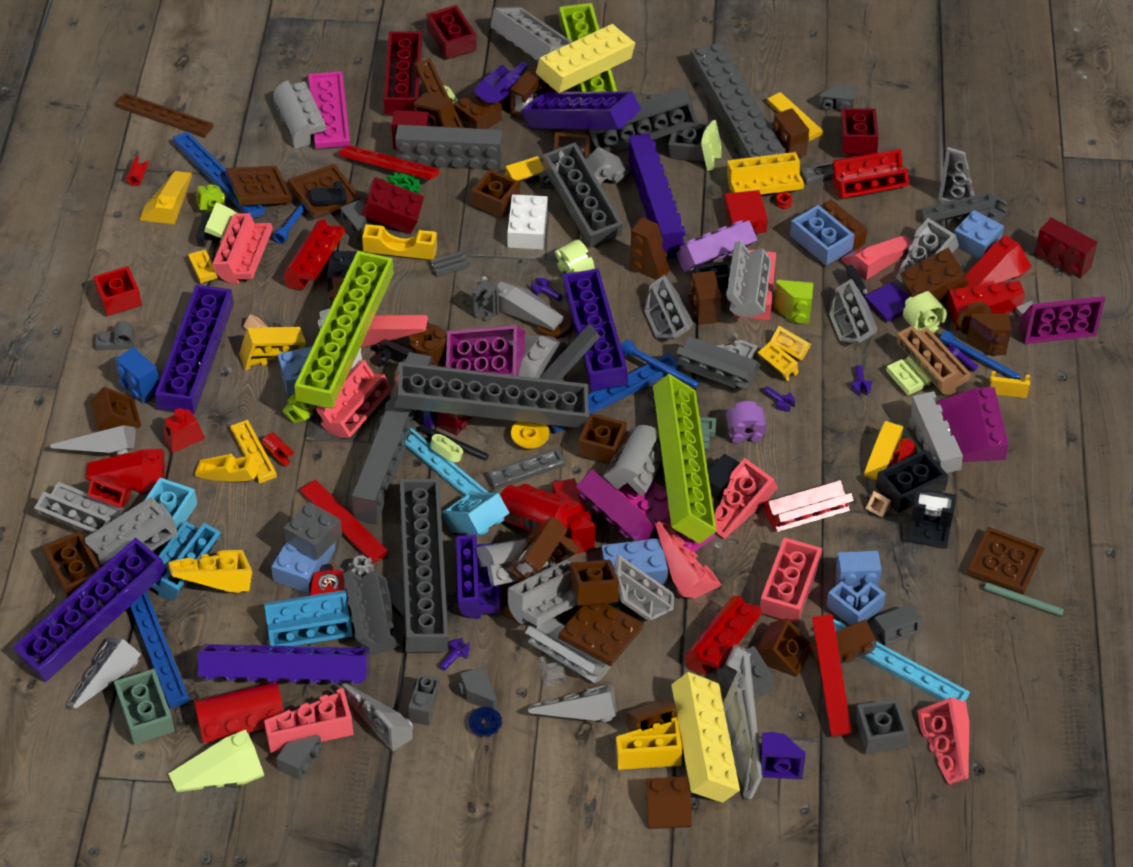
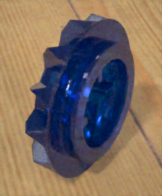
(490, 715)

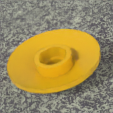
(529, 434)

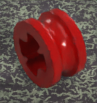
(784, 204)

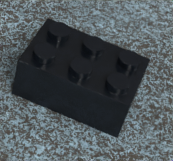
(903, 478)

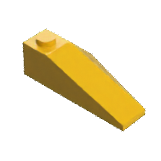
(167, 201)
(224, 571)

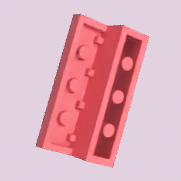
(241, 248)
(356, 401)

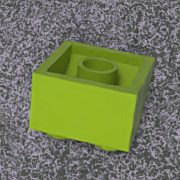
(794, 300)

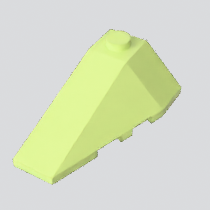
(223, 763)

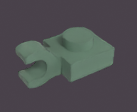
(708, 428)

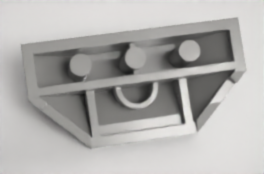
(666, 310)
(851, 314)
(539, 355)
(641, 591)

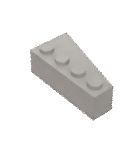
(934, 432)

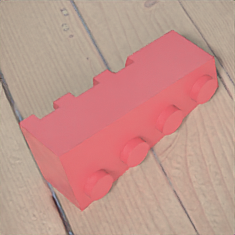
(327, 718)

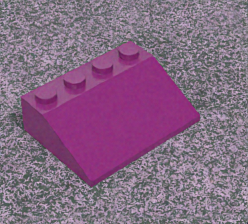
(1061, 320)
(486, 349)
(976, 424)
(616, 507)

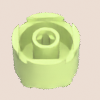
(574, 258)
(924, 312)

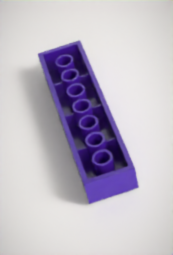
(581, 110)
(654, 192)
(589, 305)
(194, 349)
(90, 609)
(284, 662)

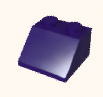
(781, 757)

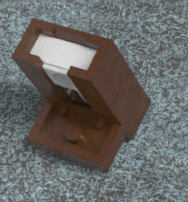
(526, 90)
(544, 542)

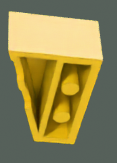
(266, 343)
(651, 747)

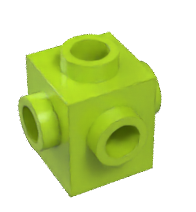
(208, 196)
(298, 411)

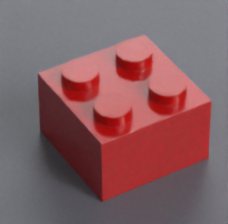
(117, 290)

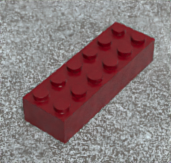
(401, 77)

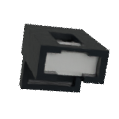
(931, 518)

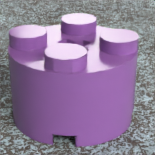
(746, 422)

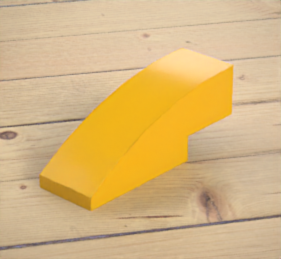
(883, 449)
(227, 468)

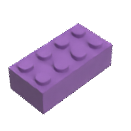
(715, 246)

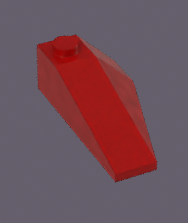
(999, 263)
(138, 467)

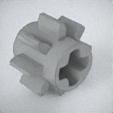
(361, 566)

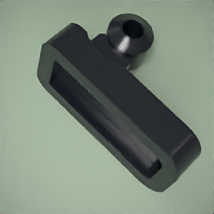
(329, 196)
(202, 237)
(852, 274)
(392, 351)

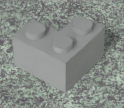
(606, 166)

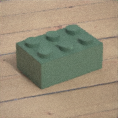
(144, 706)

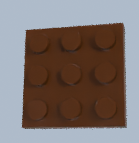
(321, 178)
(258, 185)
(1005, 560)
(601, 632)

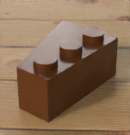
(647, 250)

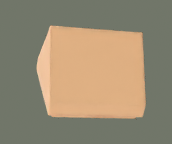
(254, 322)
(878, 504)

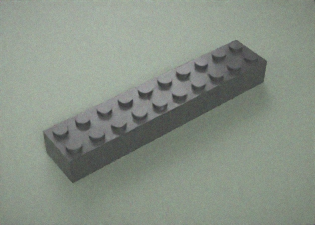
(734, 102)
(491, 395)
(384, 456)
(423, 566)

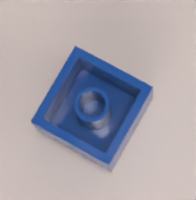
(137, 375)

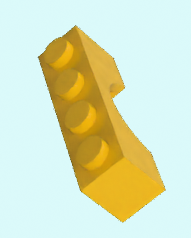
(379, 241)

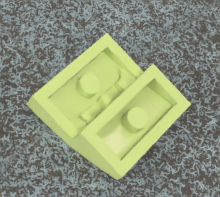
(711, 145)
(219, 220)

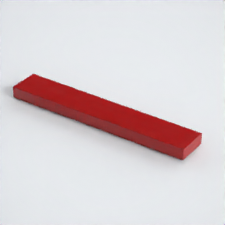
(389, 162)
(351, 527)
(831, 675)

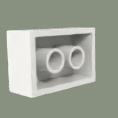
(527, 221)

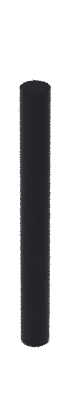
(467, 448)

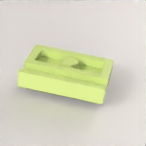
(908, 375)

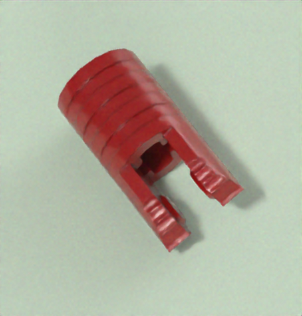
(136, 172)
(277, 448)
(903, 451)

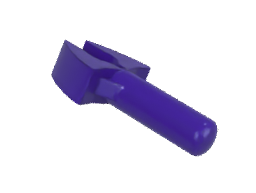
(543, 288)
(962, 357)
(860, 382)
(782, 400)
(454, 645)

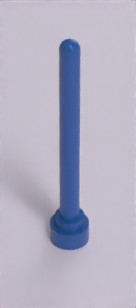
(281, 234)
(947, 339)
(629, 348)

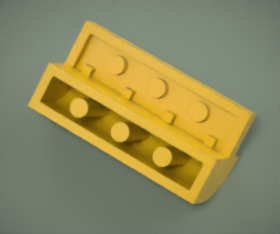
(765, 173)

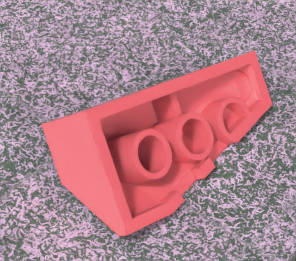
(876, 257)
(393, 327)
(744, 495)
(686, 572)
(948, 733)

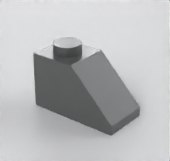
(353, 219)
(477, 688)

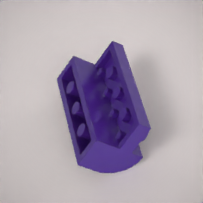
(498, 83)
(474, 587)

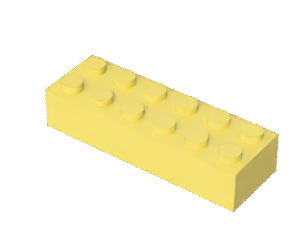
(585, 58)
(705, 737)

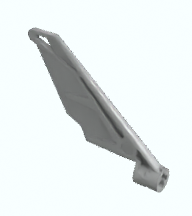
(742, 722)

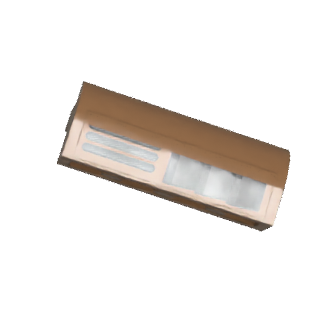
(933, 359)

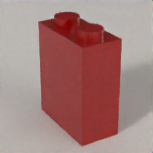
(746, 207)

